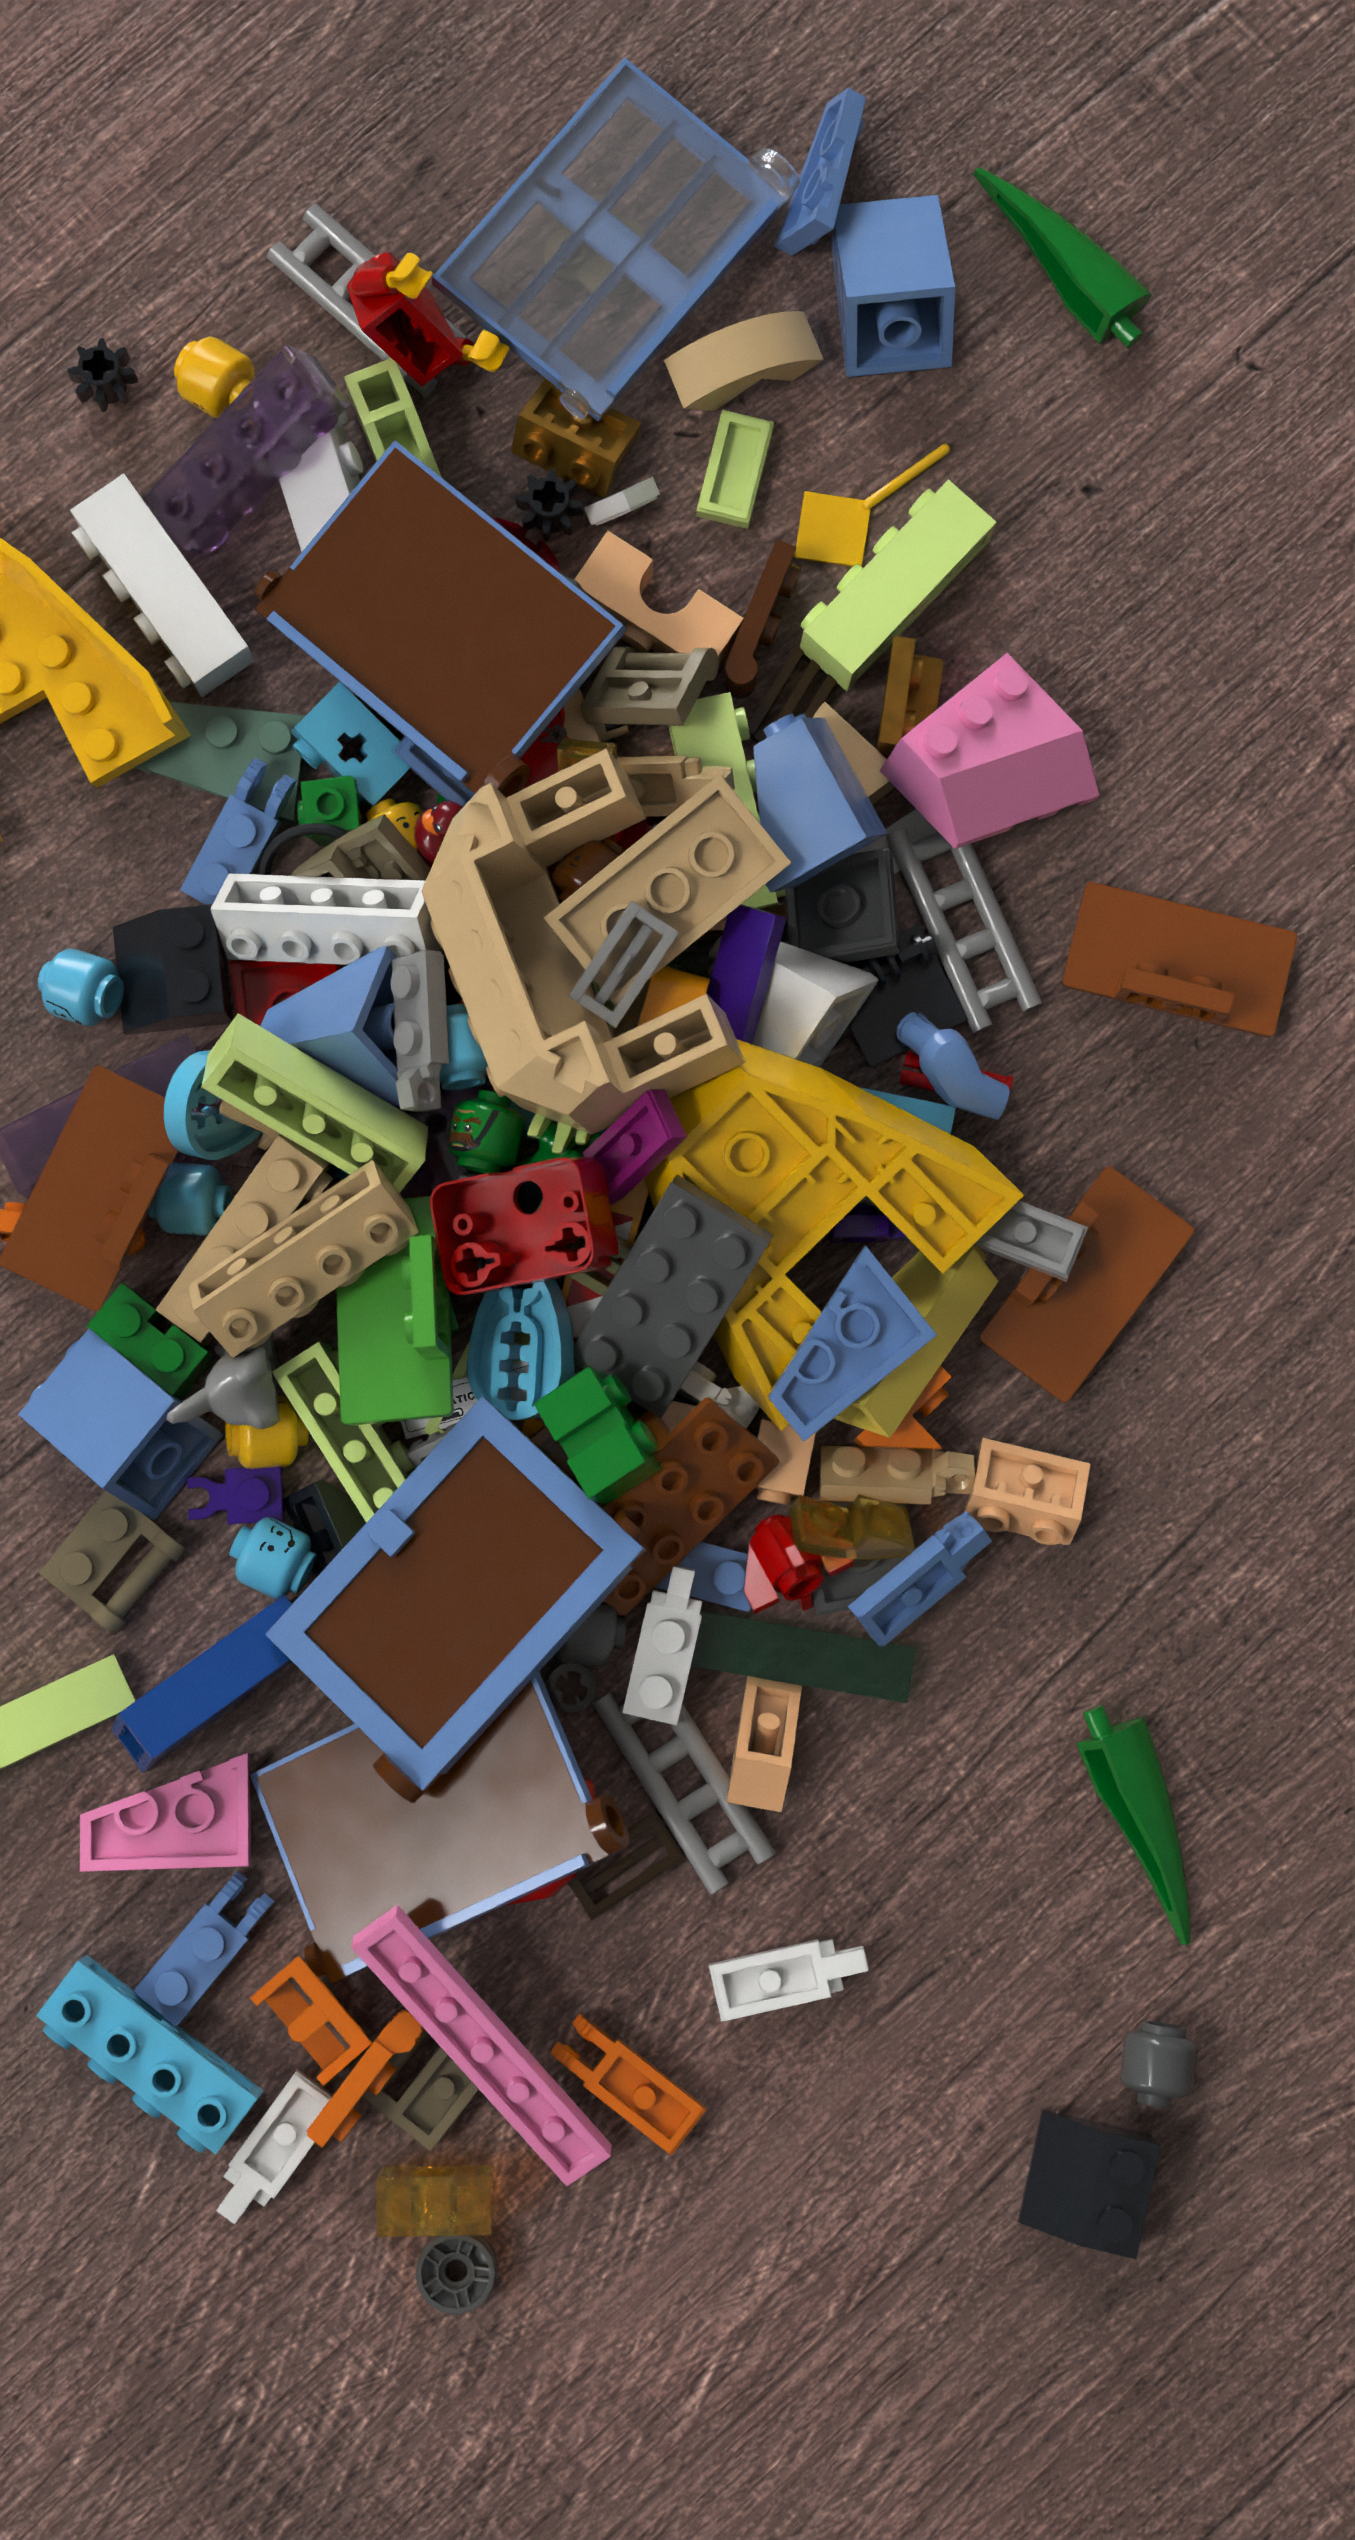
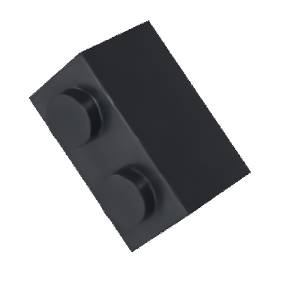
(172, 971)
(1089, 2183)

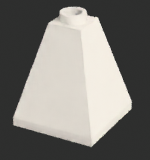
(807, 1003)

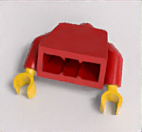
(408, 323)

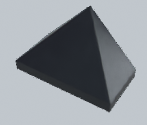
(326, 1517)

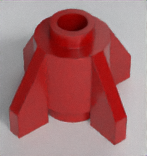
(780, 1567)

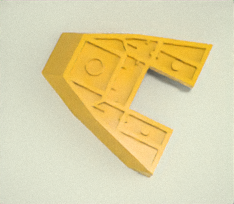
(93, 684)
(795, 1159)

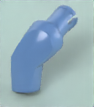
(952, 1067)

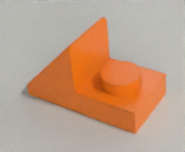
(910, 1432)

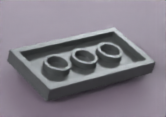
(671, 1294)

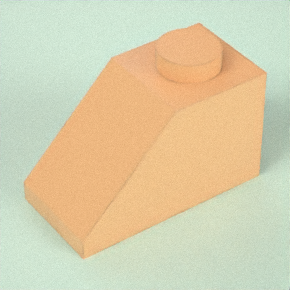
(764, 1744)

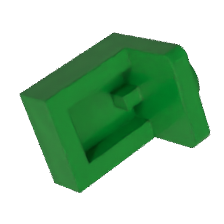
(330, 803)

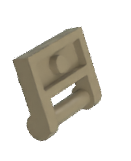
(648, 686)
(98, 1549)
(430, 2100)

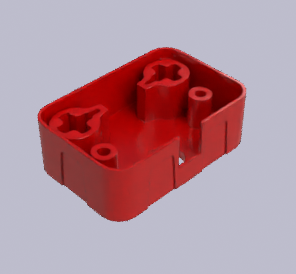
(483, 1220)

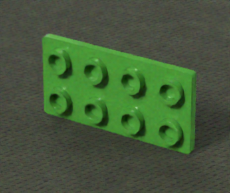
(397, 1334)

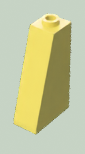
(948, 1306)

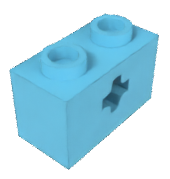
(346, 717)

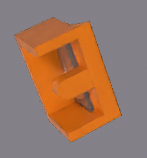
(314, 2017)

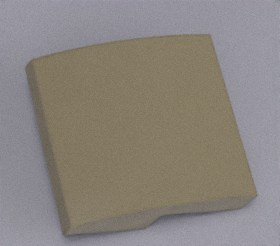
(368, 852)

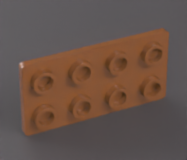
(1179, 959)
(93, 1191)
(1063, 1328)
(705, 1474)

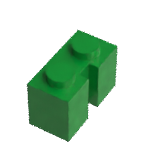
(132, 1329)
(599, 1434)

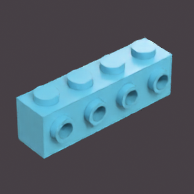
(149, 2055)

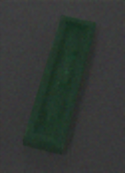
(803, 1657)

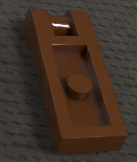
(760, 622)

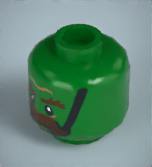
(485, 1133)

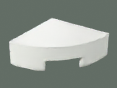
(622, 502)

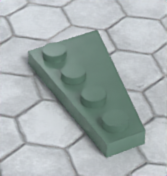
(224, 745)

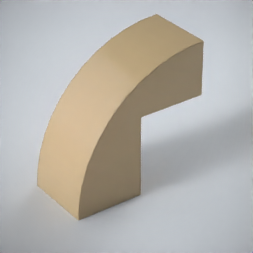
(740, 355)

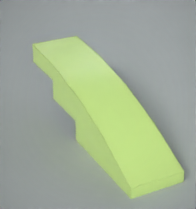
(62, 1710)

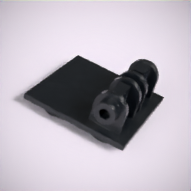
(905, 985)

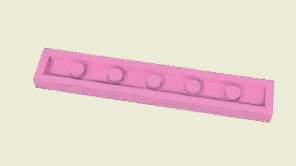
(481, 2045)

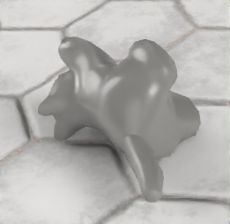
(237, 1389)

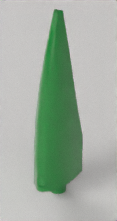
(1085, 276)
(1134, 1791)

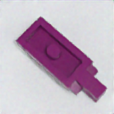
(637, 1142)

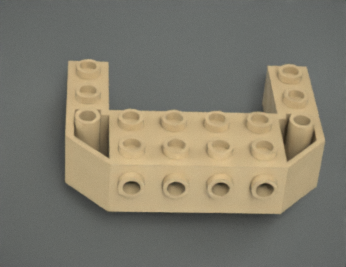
(517, 974)

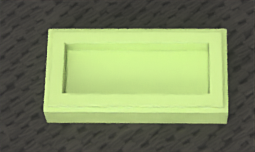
(735, 469)

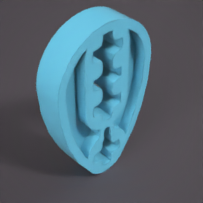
(198, 1133)
(492, 1348)

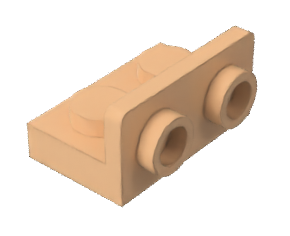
(1028, 1492)

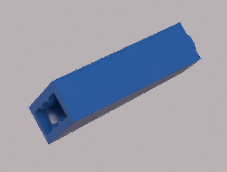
(202, 1690)

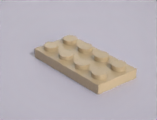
(682, 872)

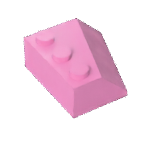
(993, 758)

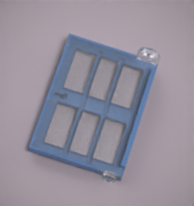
(613, 239)

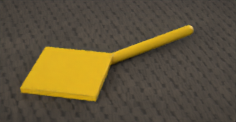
(836, 526)

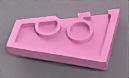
(179, 1825)

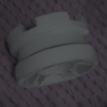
(469, 2289)

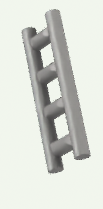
(335, 298)
(953, 952)
(679, 1813)

